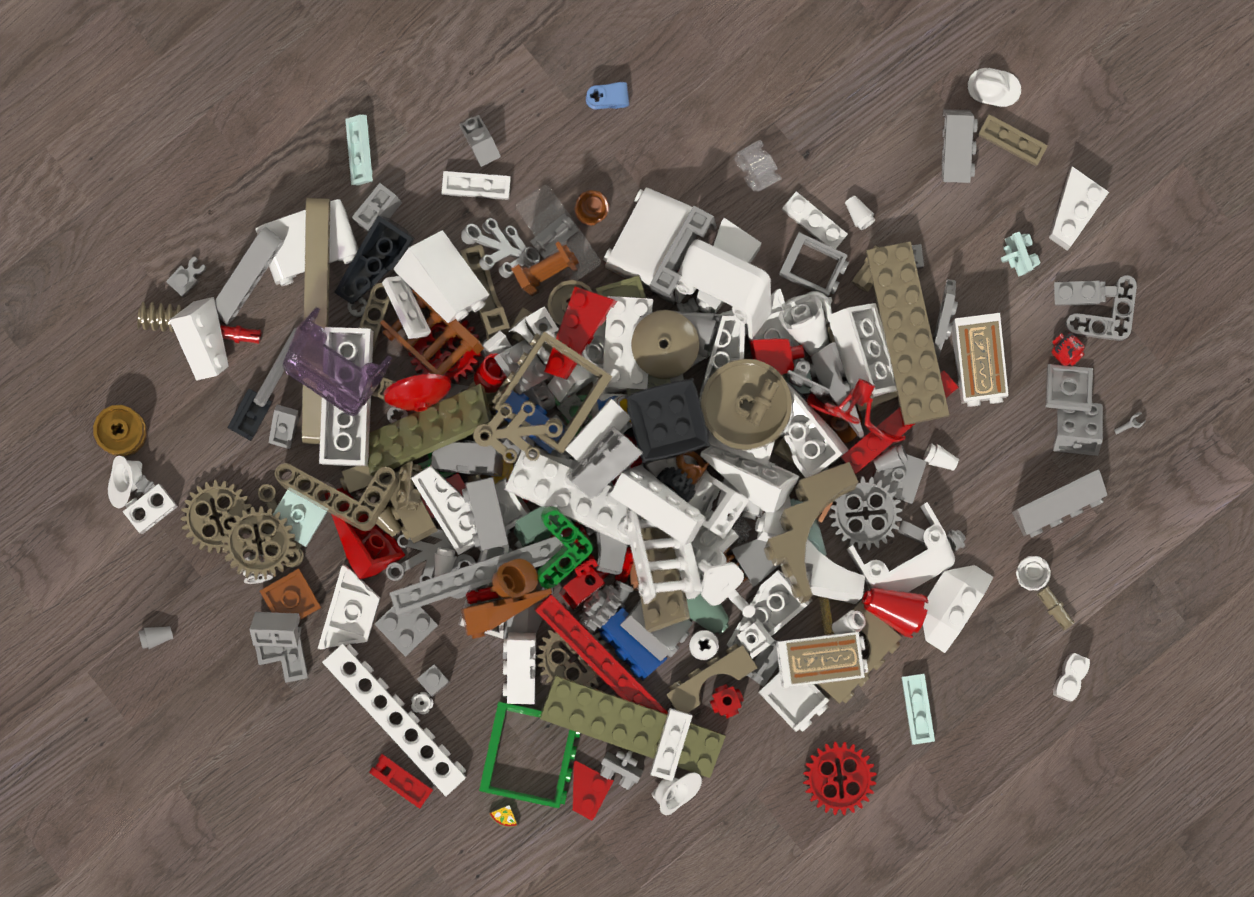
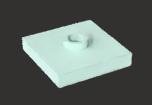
(302, 515)

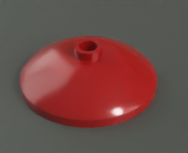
(417, 392)

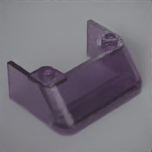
(328, 371)

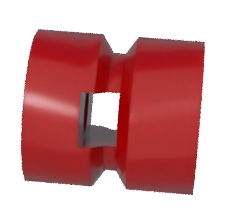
(490, 374)

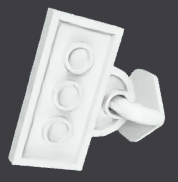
(717, 576)

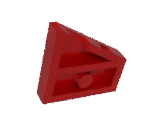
(588, 790)

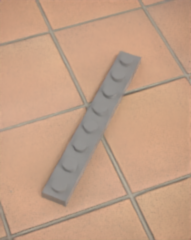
(470, 576)

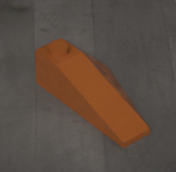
(488, 615)

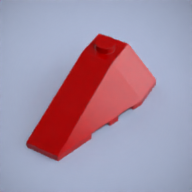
(367, 550)

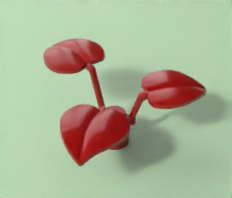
(859, 395)

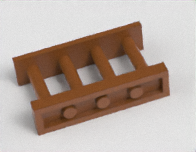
(532, 277)
(453, 328)

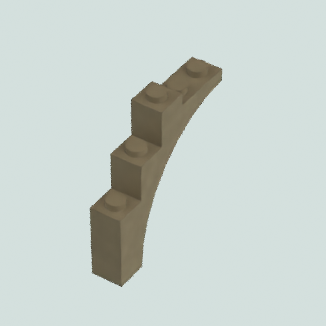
(790, 547)

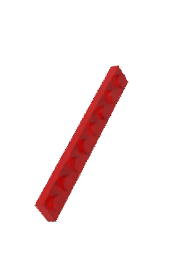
(595, 654)

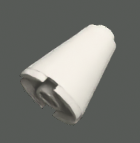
(806, 323)

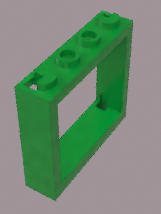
(565, 773)

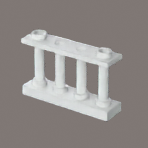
(684, 561)

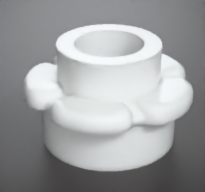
(422, 709)

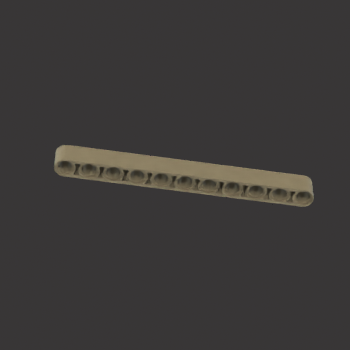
(315, 295)

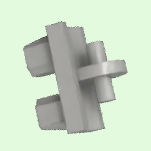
(623, 765)

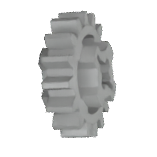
(600, 607)

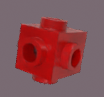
(718, 705)

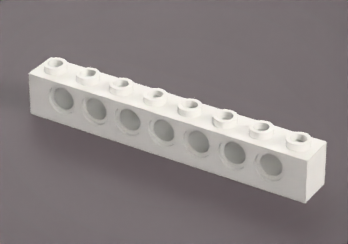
(445, 782)

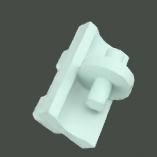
(1017, 253)

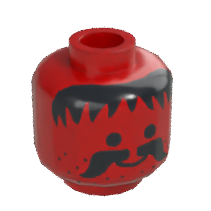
(1068, 349)

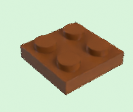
(291, 595)

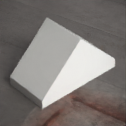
(576, 381)

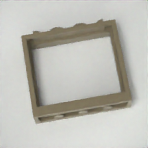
(584, 409)

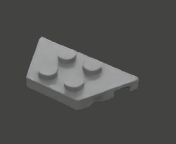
(947, 310)

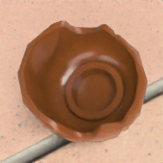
(591, 207)

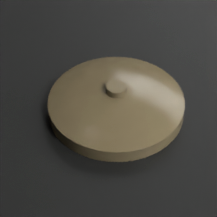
(730, 398)

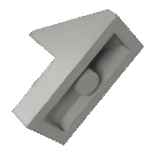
(283, 426)

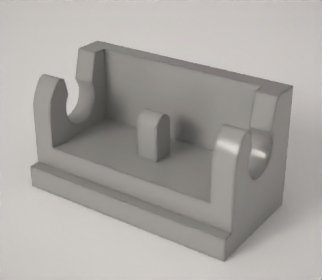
(381, 203)
(275, 629)

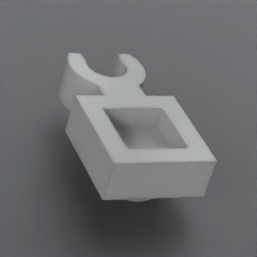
(183, 279)

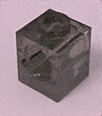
(565, 407)

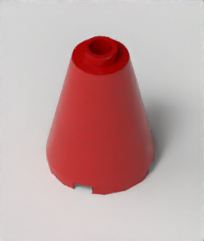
(898, 609)

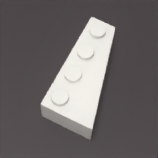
(727, 345)

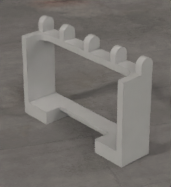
(666, 276)

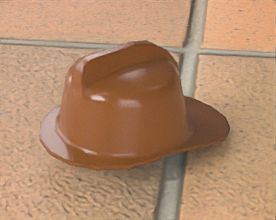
(514, 579)

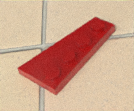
(581, 320)

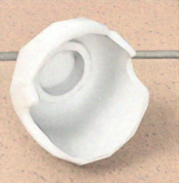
(1033, 573)

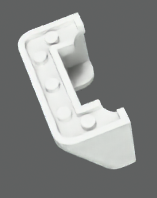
(291, 229)
(647, 236)

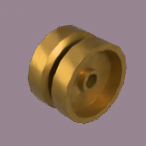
(109, 422)

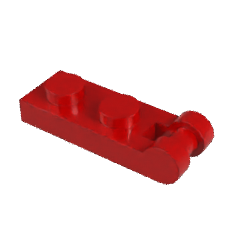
(401, 781)

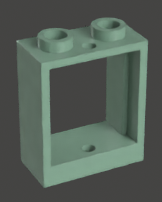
(531, 528)

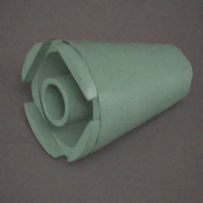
(708, 616)

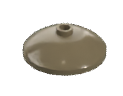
(681, 349)

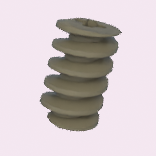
(156, 317)

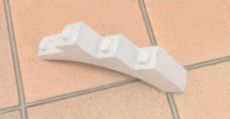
(823, 575)

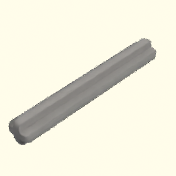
(274, 375)

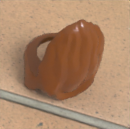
(694, 471)

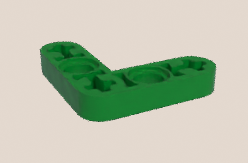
(570, 549)

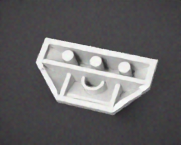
(953, 603)

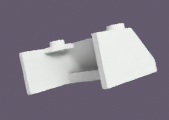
(728, 280)
(916, 570)

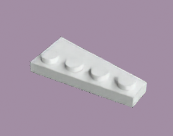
(447, 507)

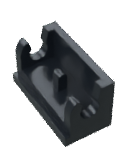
(248, 416)

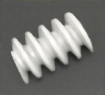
(712, 643)

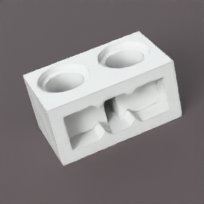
(153, 513)

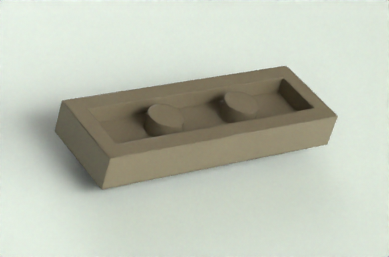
(1012, 140)

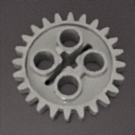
(867, 533)

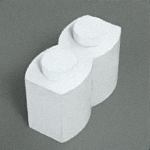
(1073, 671)

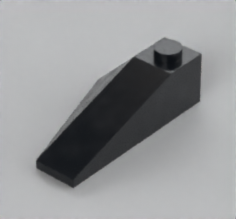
(375, 258)

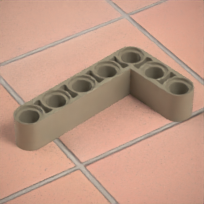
(382, 306)
(337, 498)

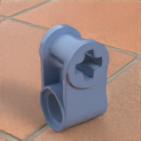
(612, 96)

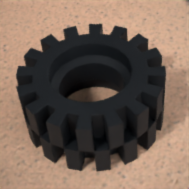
(678, 481)

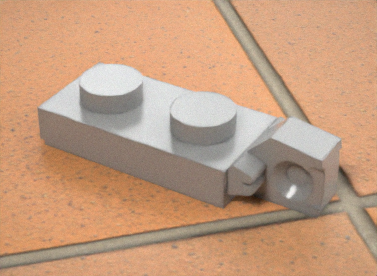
(1082, 292)

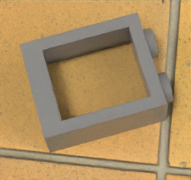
(823, 248)

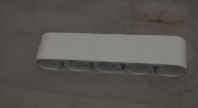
(247, 275)

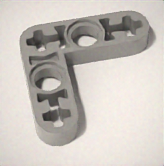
(1109, 323)

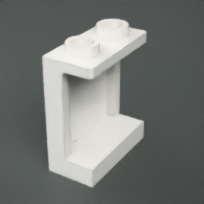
(794, 704)

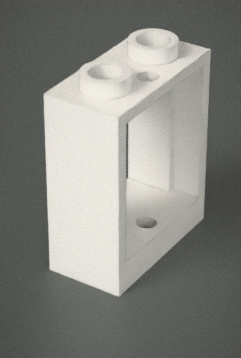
(731, 503)

